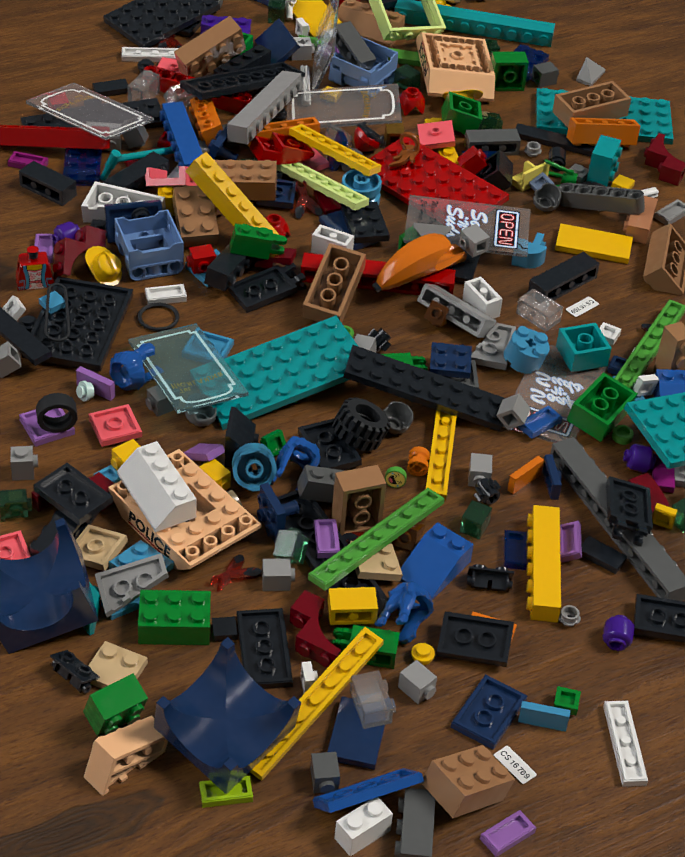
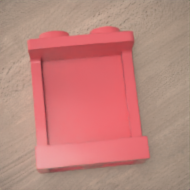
(158, 178)

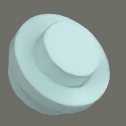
(85, 390)

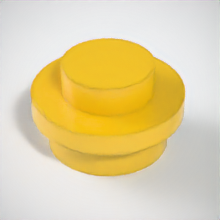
(423, 653)

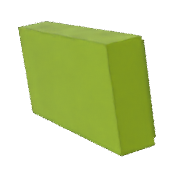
(213, 796)

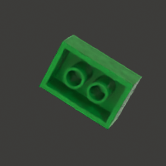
(601, 406)
(174, 617)

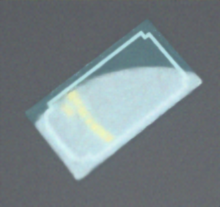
(189, 368)

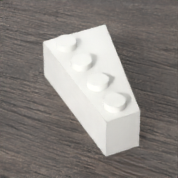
(105, 194)

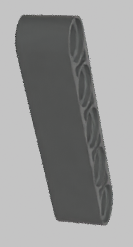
(602, 198)

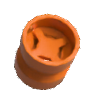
(418, 461)

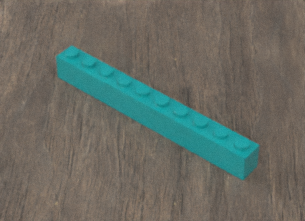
(481, 23)

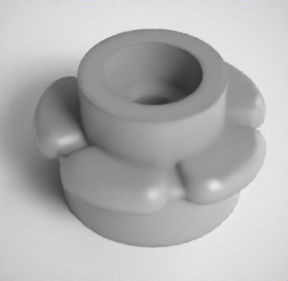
(533, 149)
(569, 615)

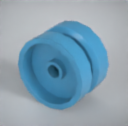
(366, 185)

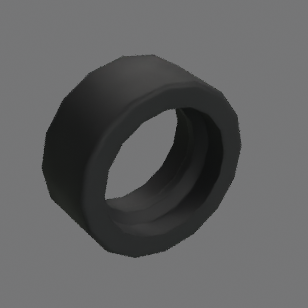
(55, 401)

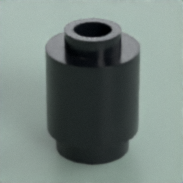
(558, 156)

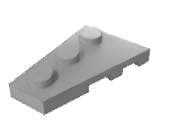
(123, 583)

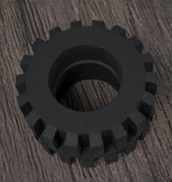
(361, 424)

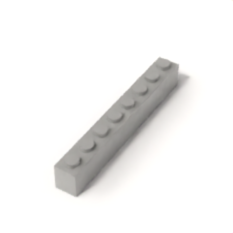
(264, 107)

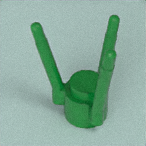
(568, 177)

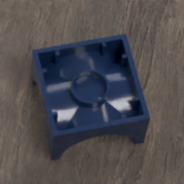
(45, 593)
(225, 720)

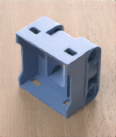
(381, 72)
(150, 245)

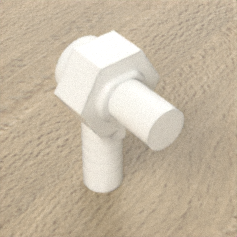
(289, 4)

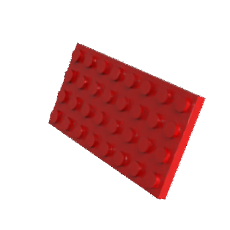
(433, 177)

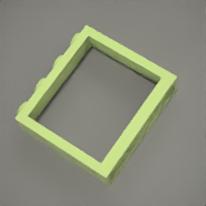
(388, 33)

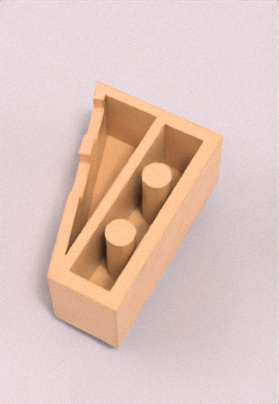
(123, 751)

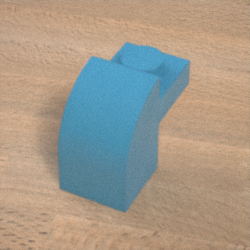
(535, 256)

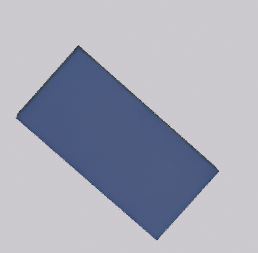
(540, 422)

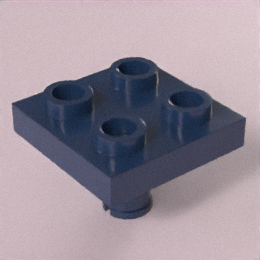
(218, 148)
(272, 512)

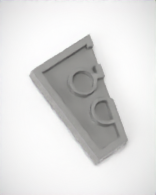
(491, 350)

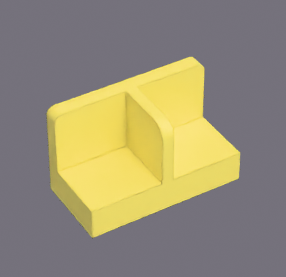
(530, 171)

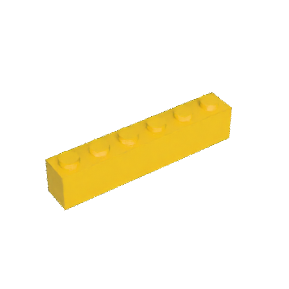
(225, 193)
(544, 564)

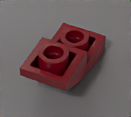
(284, 259)
(656, 493)

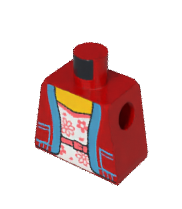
(33, 270)

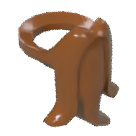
(408, 152)

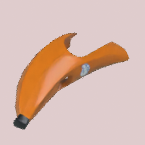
(418, 259)

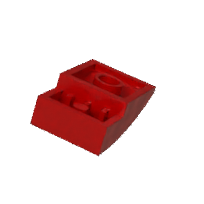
(280, 148)

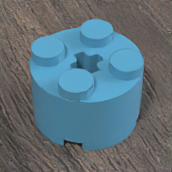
(526, 350)
(242, 469)

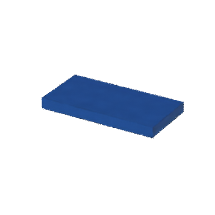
(367, 790)

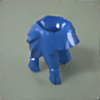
(132, 374)
(291, 452)
(410, 613)

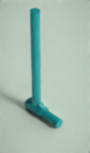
(116, 157)

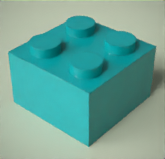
(605, 160)
(583, 347)

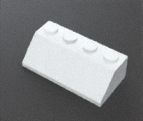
(157, 487)

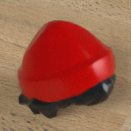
(366, 138)

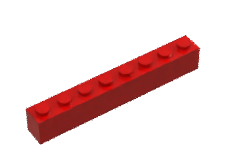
(443, 278)

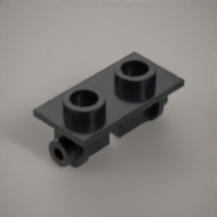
(481, 575)
(67, 664)

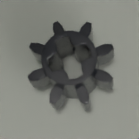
(381, 339)
(487, 491)

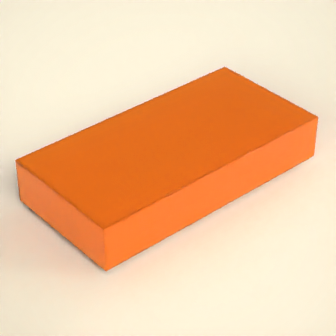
(525, 474)

